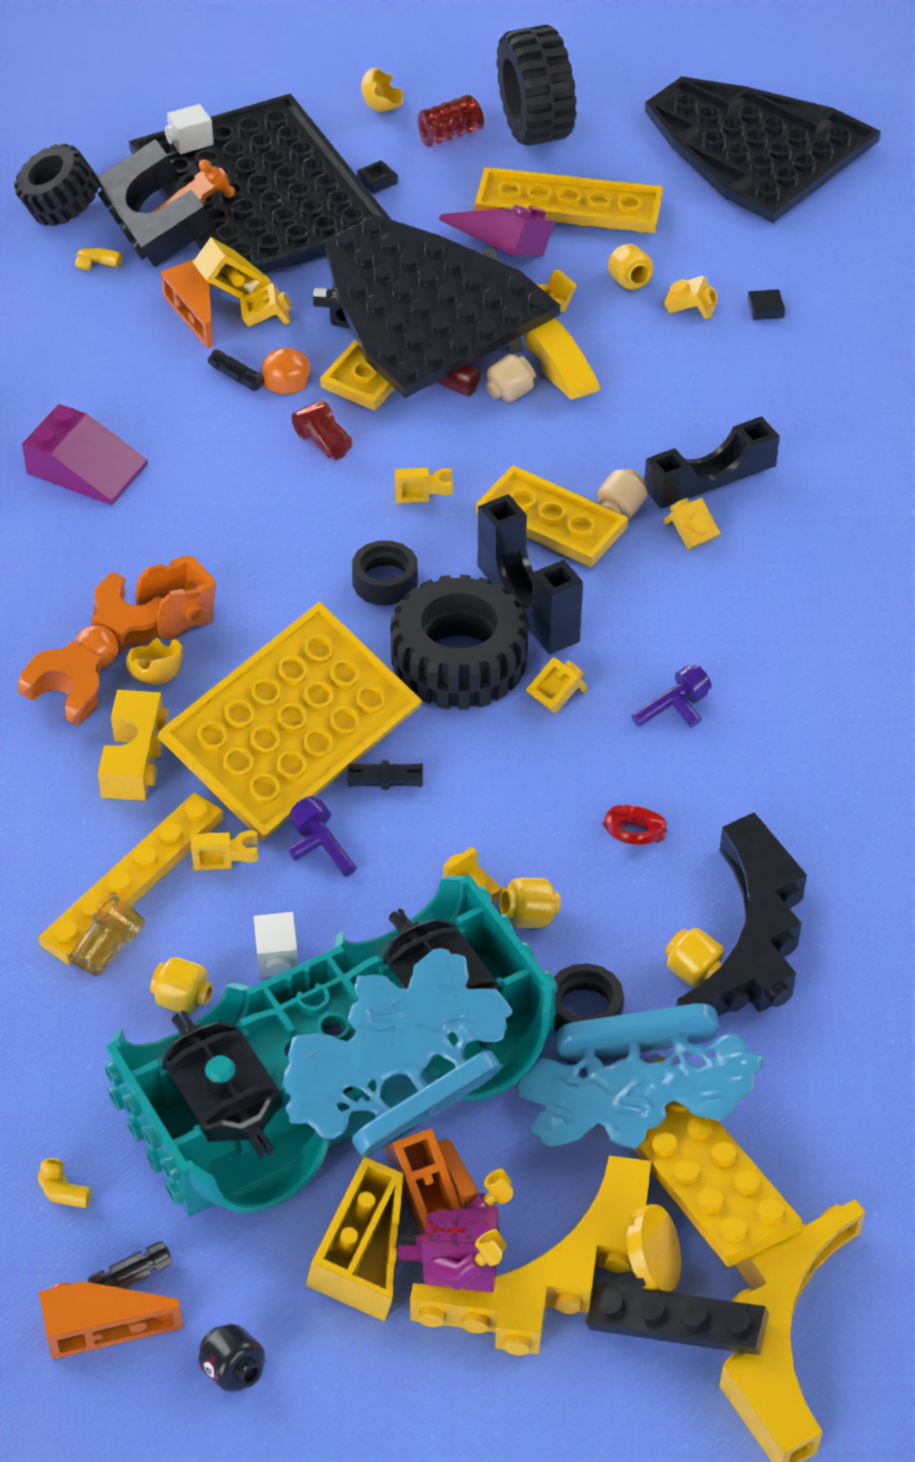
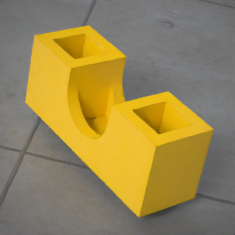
(130, 768)

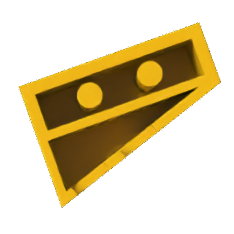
(360, 1244)

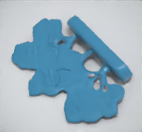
(397, 1035)
(632, 1092)

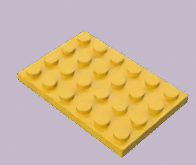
(289, 720)

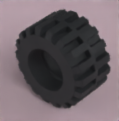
(56, 184)

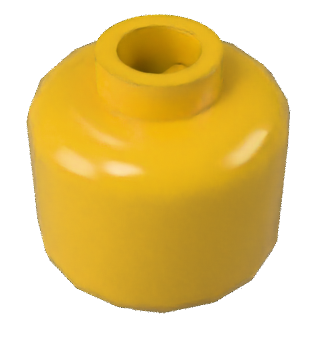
(630, 267)
(530, 902)
(694, 956)
(181, 985)

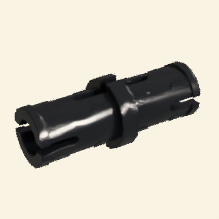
(385, 775)

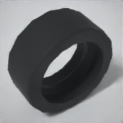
(384, 554)
(590, 978)

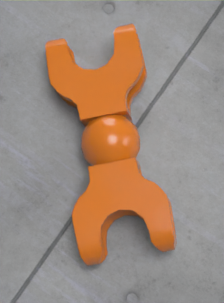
(79, 664)

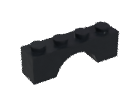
(746, 451)

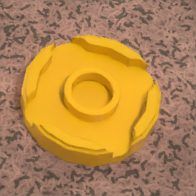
(654, 1248)

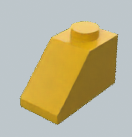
(229, 269)

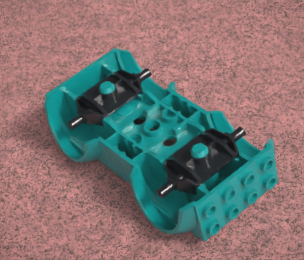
(215, 1092)

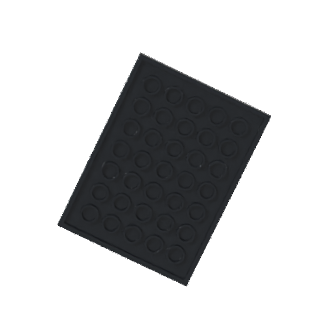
(285, 182)

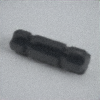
(235, 369)
(134, 1267)

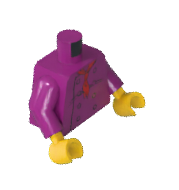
(463, 1244)

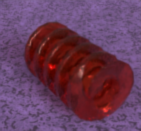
(450, 118)

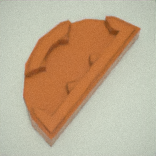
(461, 1179)

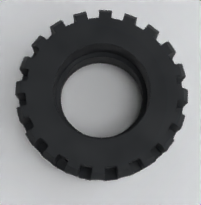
(536, 84)
(459, 674)

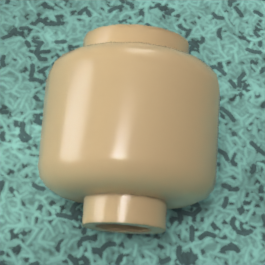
(510, 378)
(623, 492)

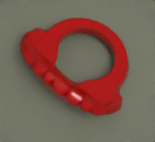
(636, 816)

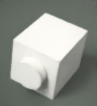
(189, 129)
(275, 943)

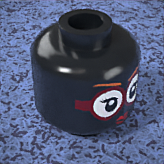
(231, 1357)

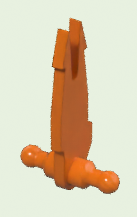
(205, 183)

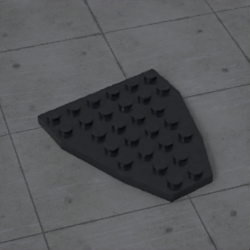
(756, 143)
(427, 301)

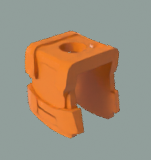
(182, 600)

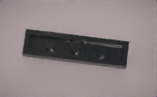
(678, 1318)

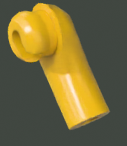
(97, 255)
(57, 1187)

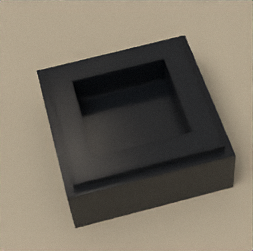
(377, 176)
(766, 304)

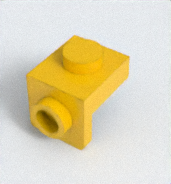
(560, 288)
(692, 293)
(692, 522)

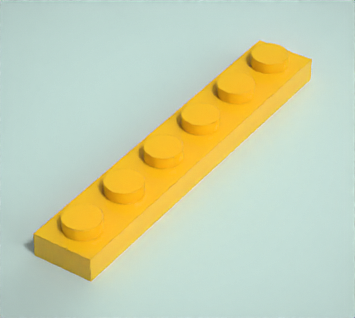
(135, 872)

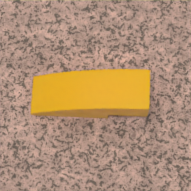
(562, 359)

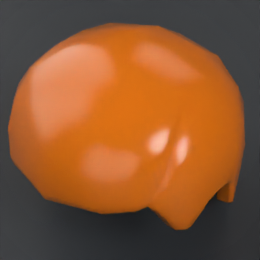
(285, 371)

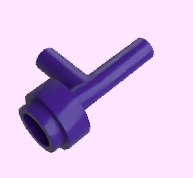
(692, 684)
(309, 820)

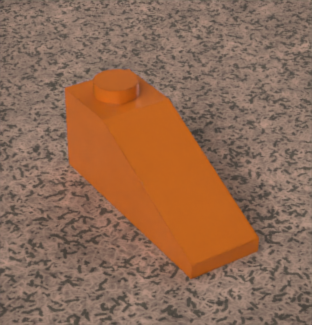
(190, 298)
(425, 1176)
(97, 1316)

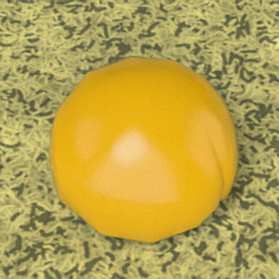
(379, 92)
(155, 662)

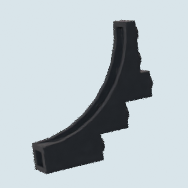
(769, 887)

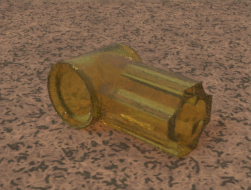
(113, 926)

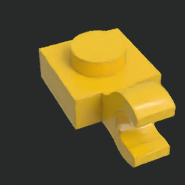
(417, 484)
(218, 851)

